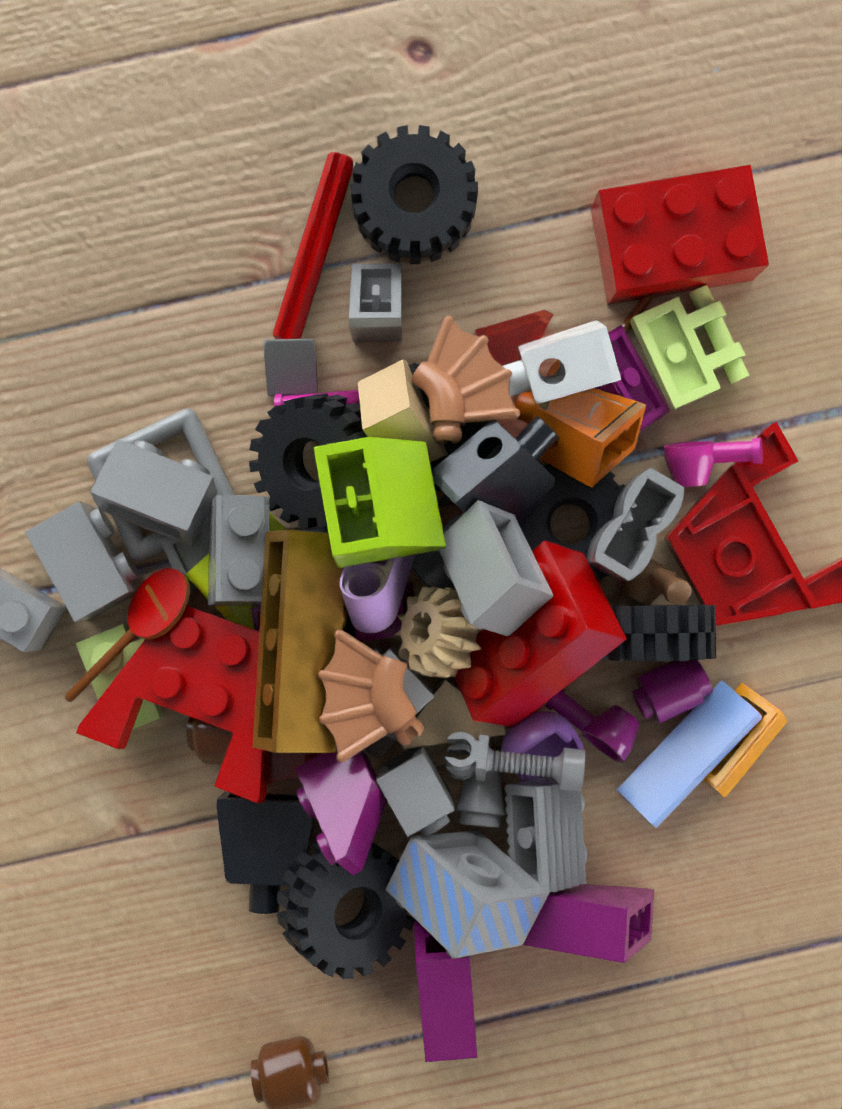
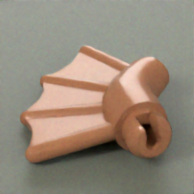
(463, 383)
(365, 698)

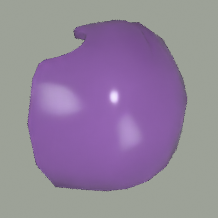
(542, 735)

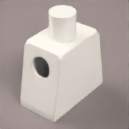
(584, 363)

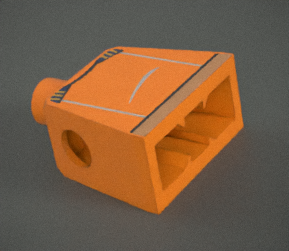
(593, 431)

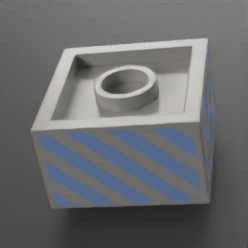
(466, 892)

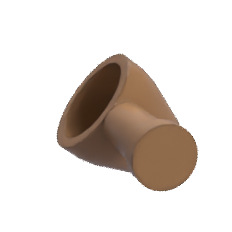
(653, 582)

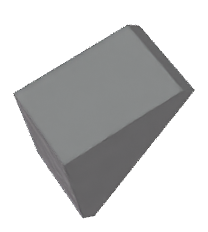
(376, 302)

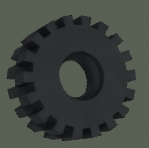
(420, 232)
(281, 452)
(595, 501)
(666, 633)
(312, 906)

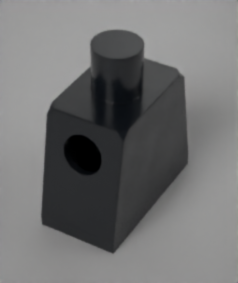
(499, 469)
(262, 843)

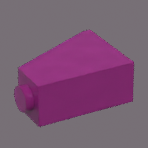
(595, 921)
(444, 1000)

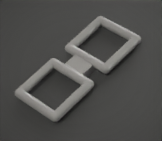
(180, 555)

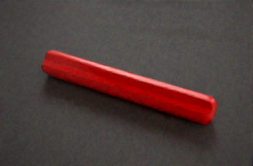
(314, 246)

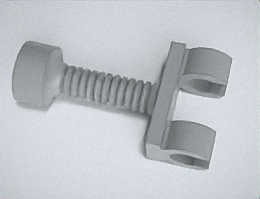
(566, 768)

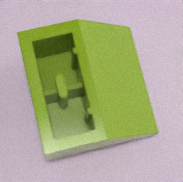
(378, 499)

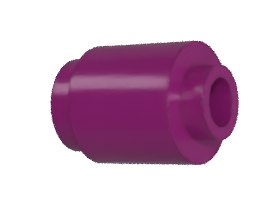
(671, 689)

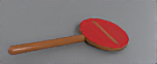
(151, 614)

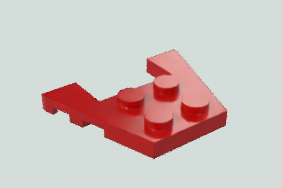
(736, 552)
(199, 670)

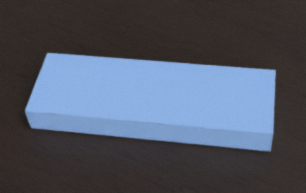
(689, 753)

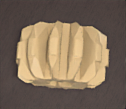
(436, 633)

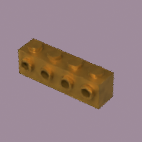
(296, 641)

